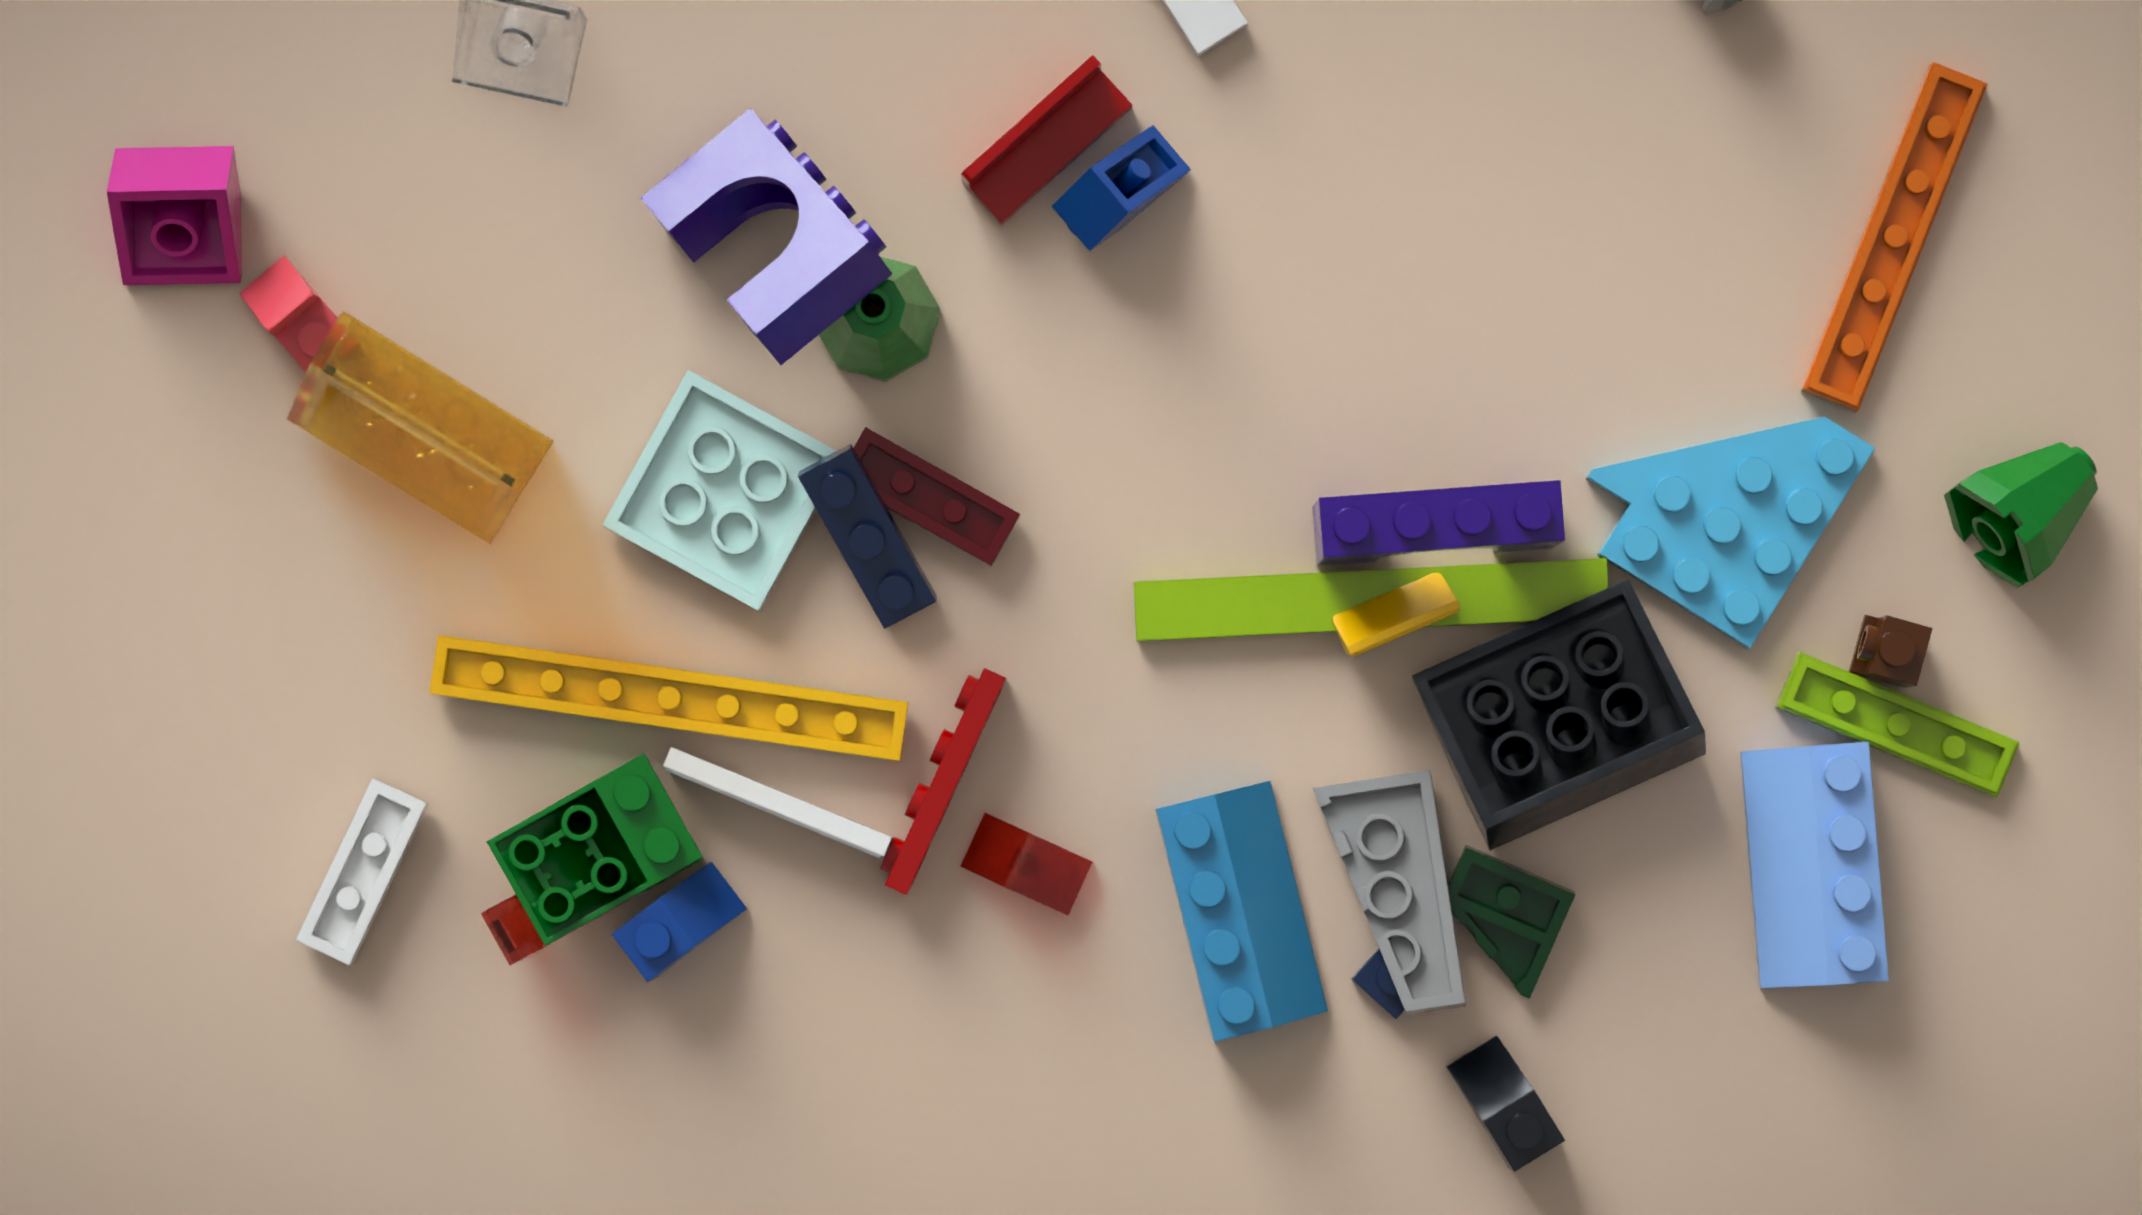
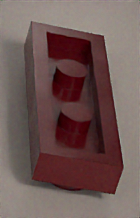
(936, 498)

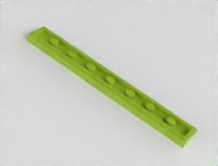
(1311, 600)

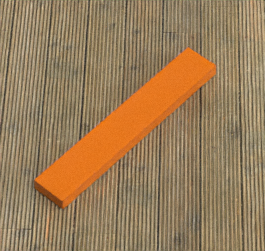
(1894, 237)

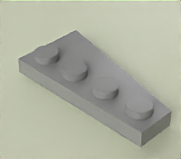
(1398, 869)

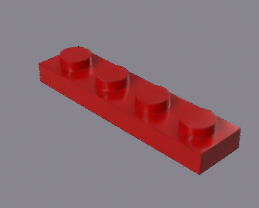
(931, 803)

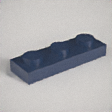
(867, 536)

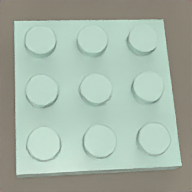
(719, 491)

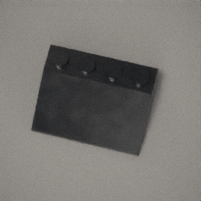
(1560, 714)

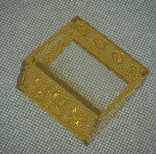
(417, 427)

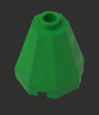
(896, 338)
(2023, 509)

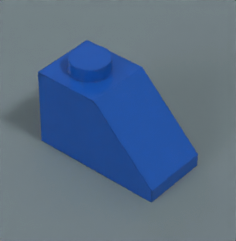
(1120, 187)
(679, 921)

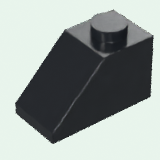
(1505, 1104)

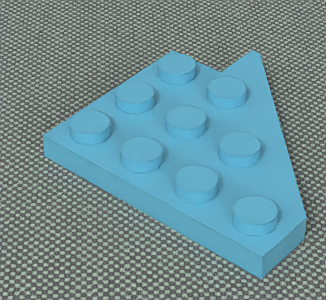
(1730, 518)

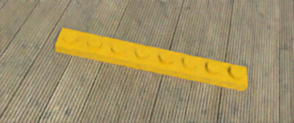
(669, 698)

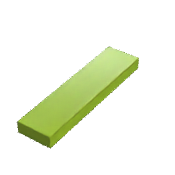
(1897, 724)

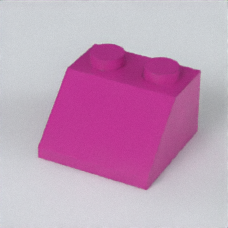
(176, 215)

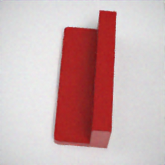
(1045, 141)

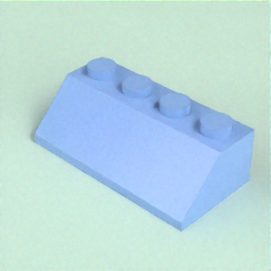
(1814, 865)

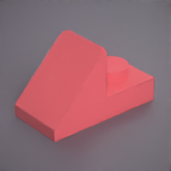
(290, 310)

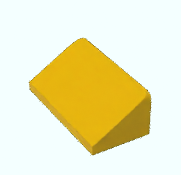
(1395, 614)

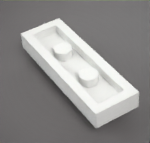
(362, 871)

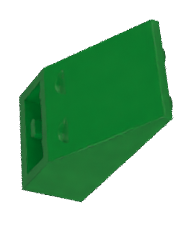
(595, 849)

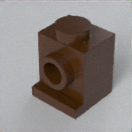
(1890, 650)

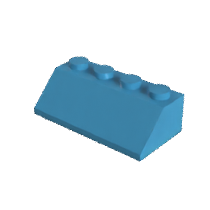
(1241, 911)

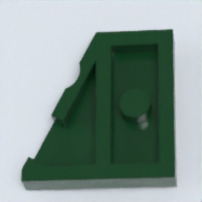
(1509, 913)

